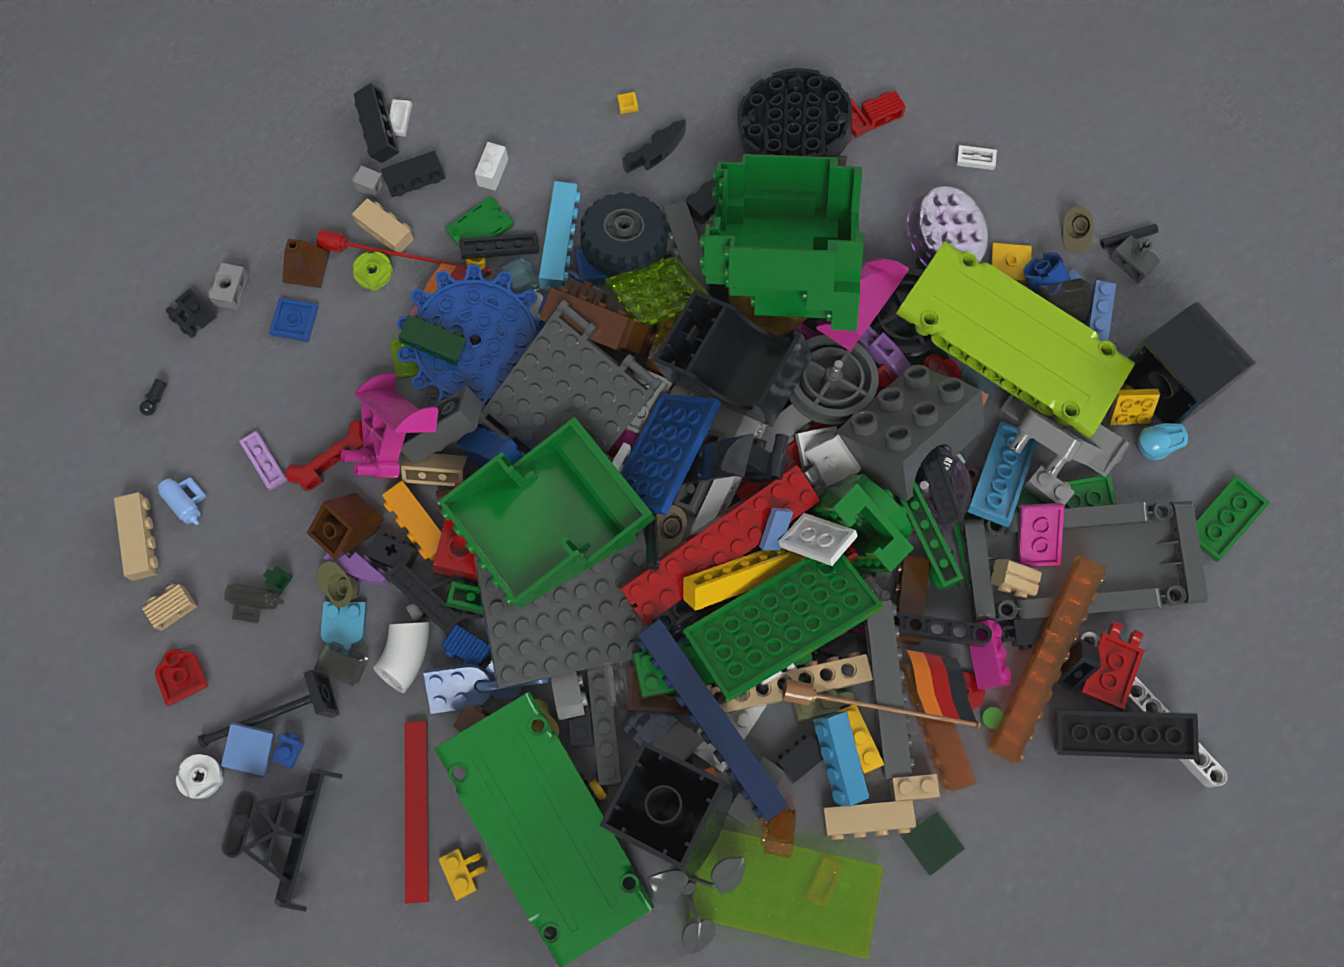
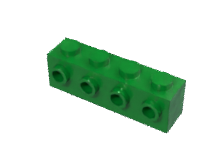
(464, 597)

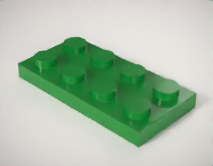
(1228, 517)

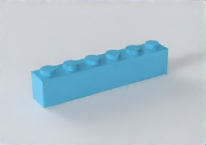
(558, 235)

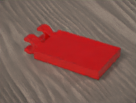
(1118, 668)

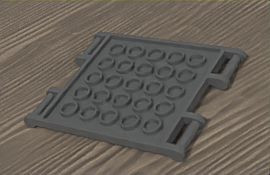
(565, 379)

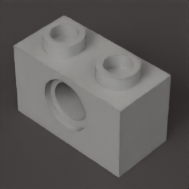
(232, 295)

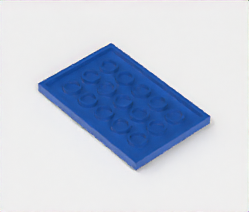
(668, 448)

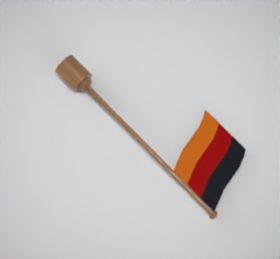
(938, 686)

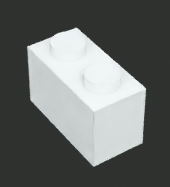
(491, 166)

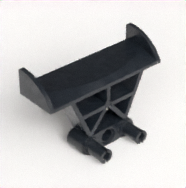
(739, 458)
(244, 807)

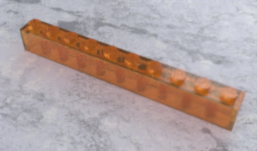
(1047, 659)

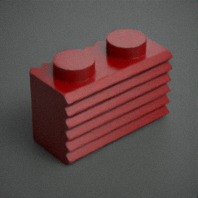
(883, 109)

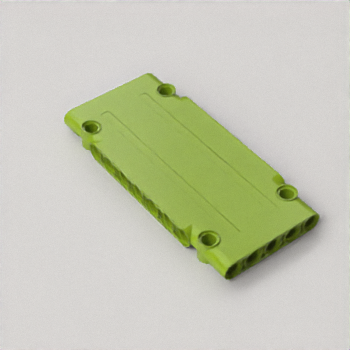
(1016, 339)

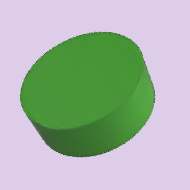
(992, 717)

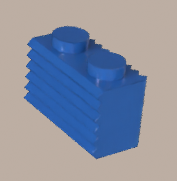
(466, 647)

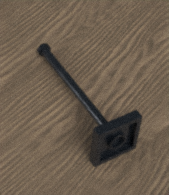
(320, 696)

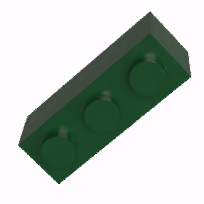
(432, 339)

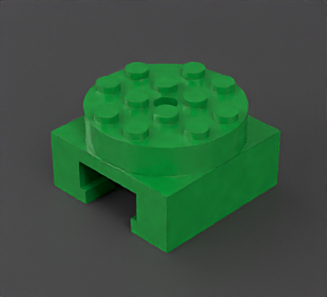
(875, 517)

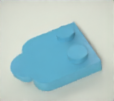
(344, 624)

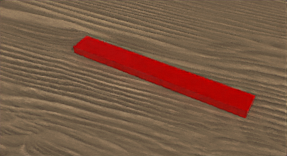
(416, 813)

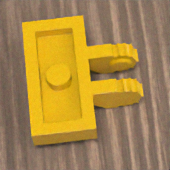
(458, 873)

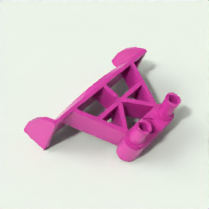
(877, 284)
(384, 425)

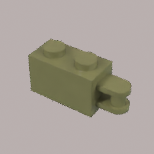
(820, 706)

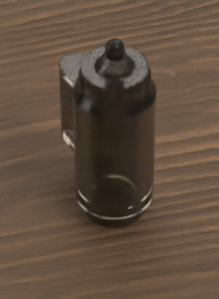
(251, 597)

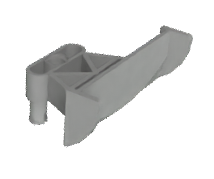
(1098, 452)

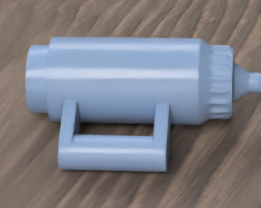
(179, 501)

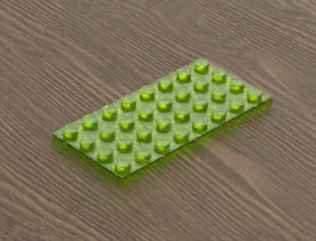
(799, 899)

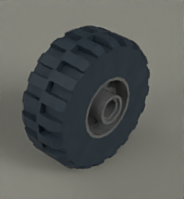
(623, 233)

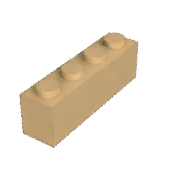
(135, 536)
(869, 818)

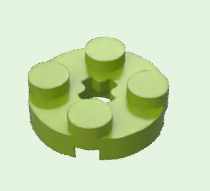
(379, 278)

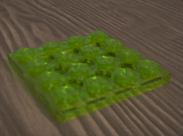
(644, 284)

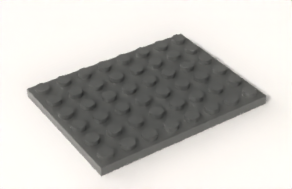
(569, 626)

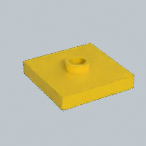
(1011, 259)

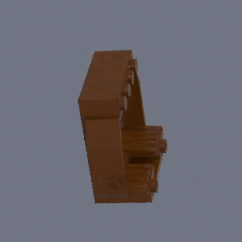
(613, 323)

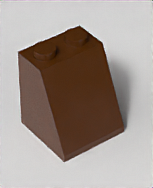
(344, 524)

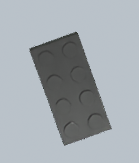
(455, 418)

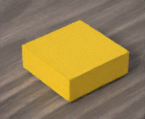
(627, 102)

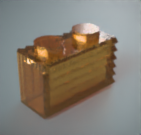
(780, 833)

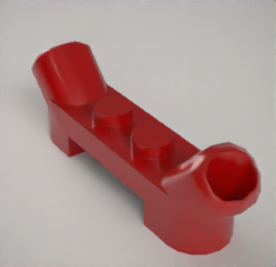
(308, 475)

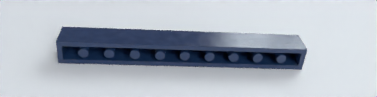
(712, 720)

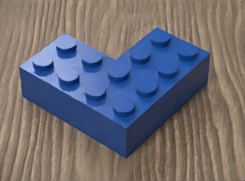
(485, 445)

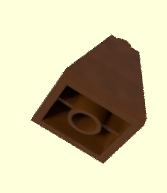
(304, 263)

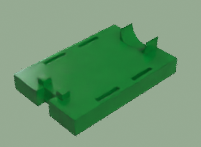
(481, 221)

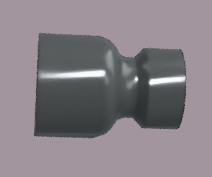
(813, 477)

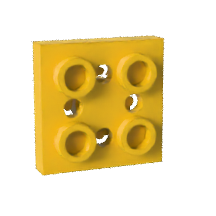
(1138, 402)

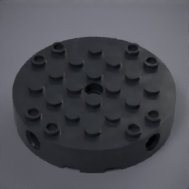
(795, 115)

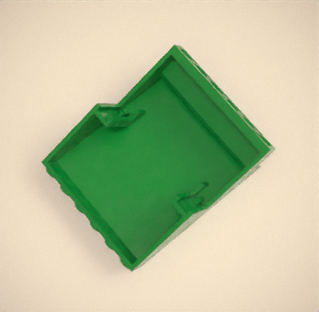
(546, 514)

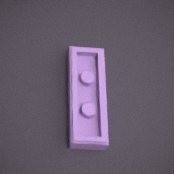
(263, 460)

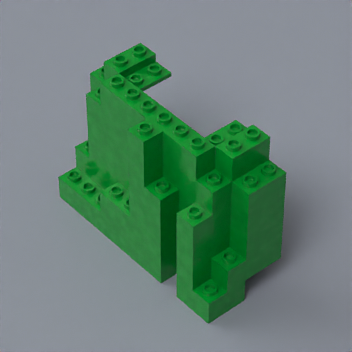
(788, 236)

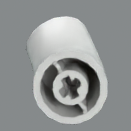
(403, 654)

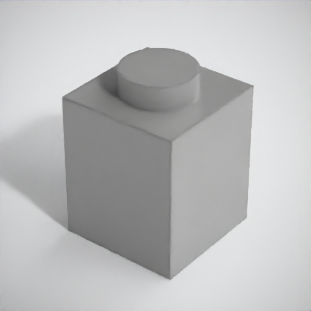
(368, 182)

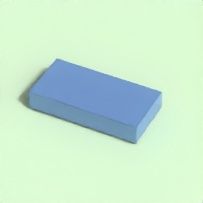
(775, 528)

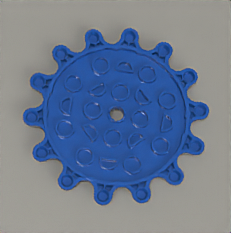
(473, 309)

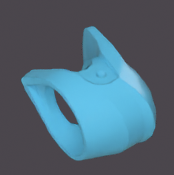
(1160, 440)

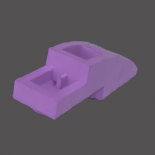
(884, 351)
(360, 568)

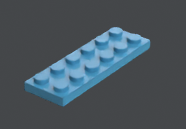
(1002, 477)

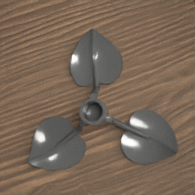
(670, 883)

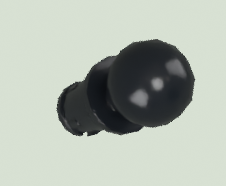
(148, 406)

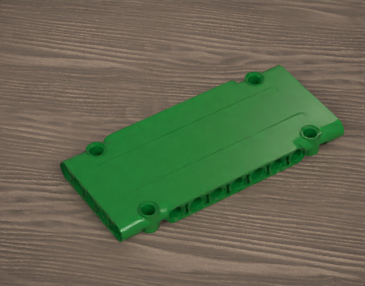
(544, 829)

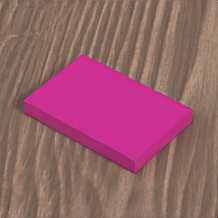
(1040, 534)

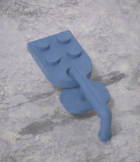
(455, 687)

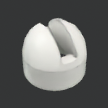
(414, 611)

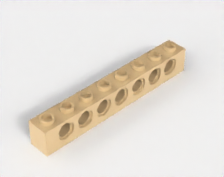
(859, 674)

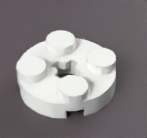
(188, 772)

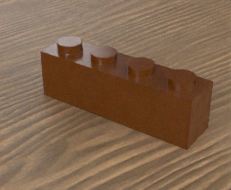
(911, 592)

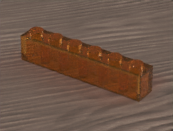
(944, 743)

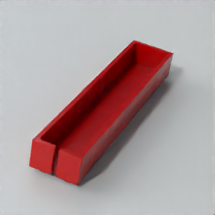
(716, 543)

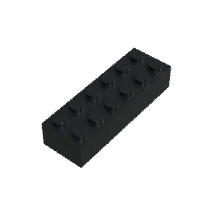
(1127, 734)

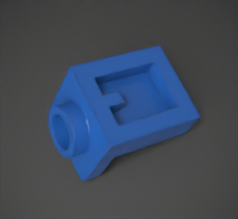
(287, 750)

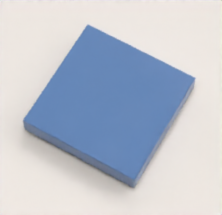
(248, 749)

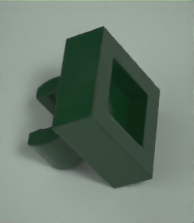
(277, 579)

